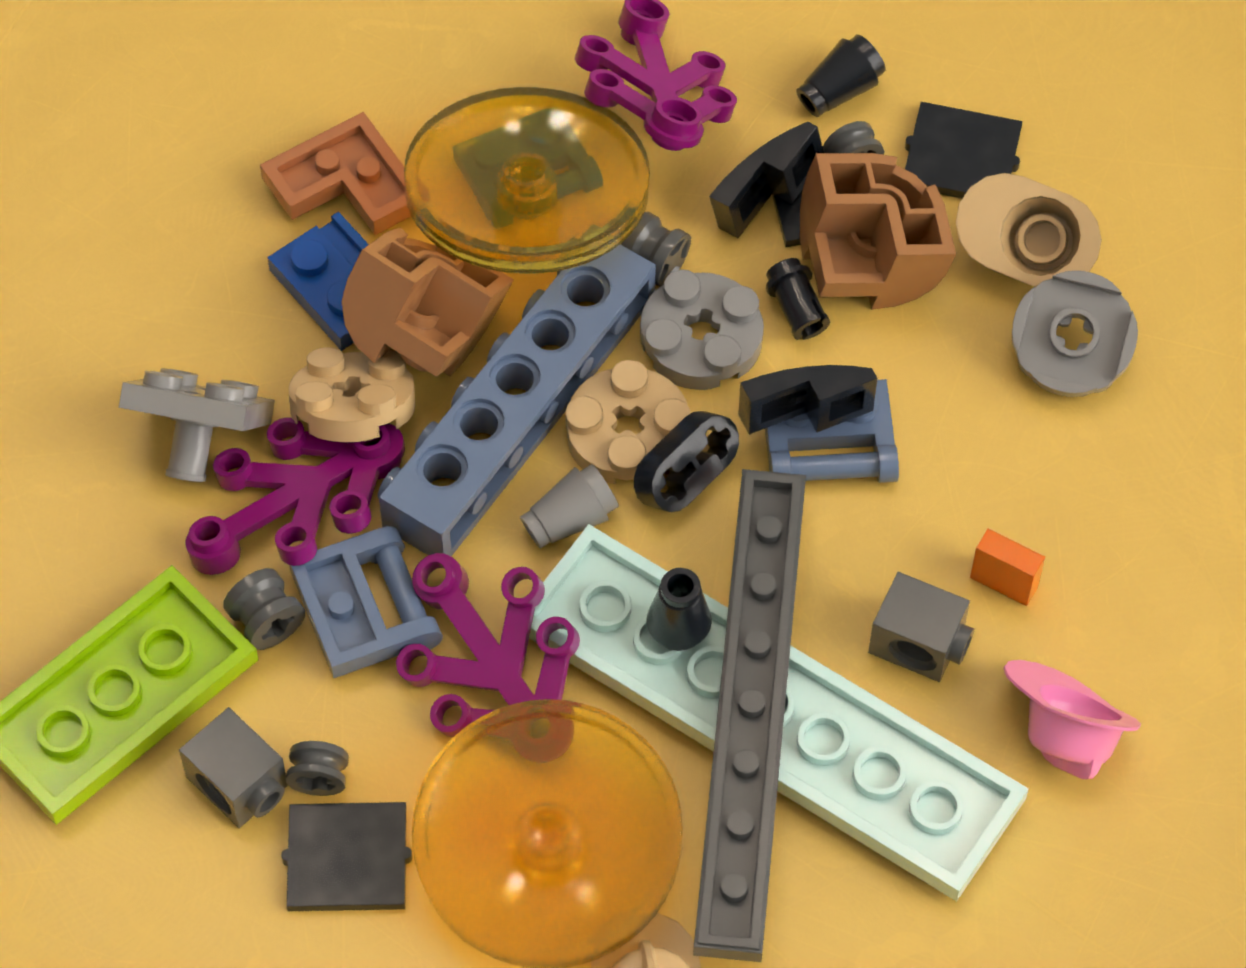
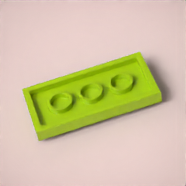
(118, 693)

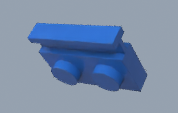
(317, 270)

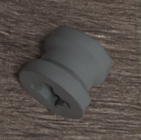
(659, 245)
(264, 608)

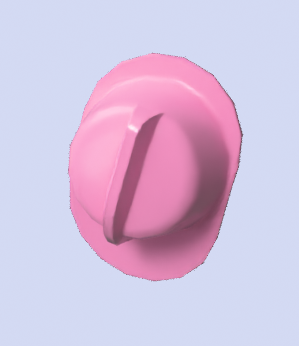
(1068, 719)

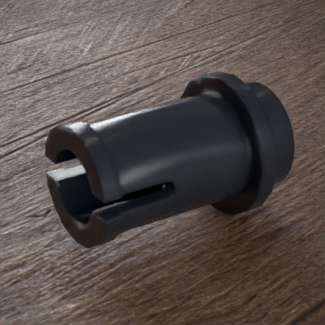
(792, 287)

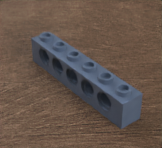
(443, 516)

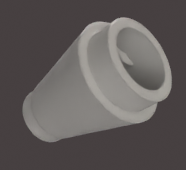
(570, 506)

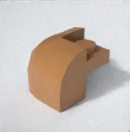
(873, 229)
(419, 303)

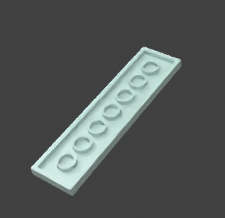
(840, 745)

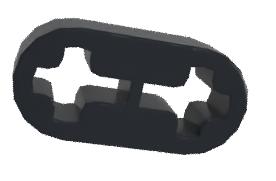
(689, 465)

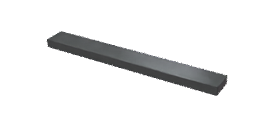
(750, 718)

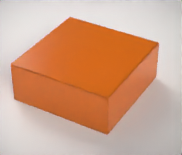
(1007, 567)

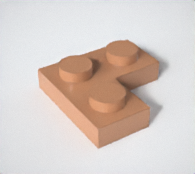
(337, 162)

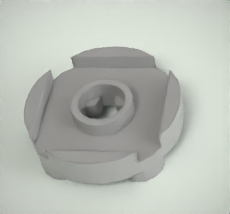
(694, 299)
(1105, 316)

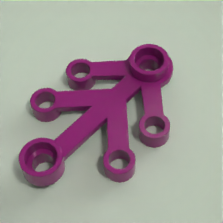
(667, 118)
(215, 542)
(497, 665)

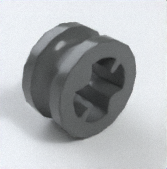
(853, 138)
(317, 768)

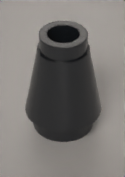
(842, 75)
(679, 611)

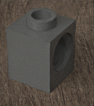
(921, 627)
(234, 768)

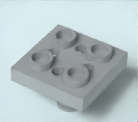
(196, 412)

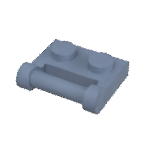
(863, 431)
(344, 606)

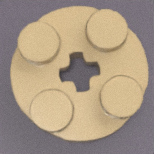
(619, 393)
(350, 396)

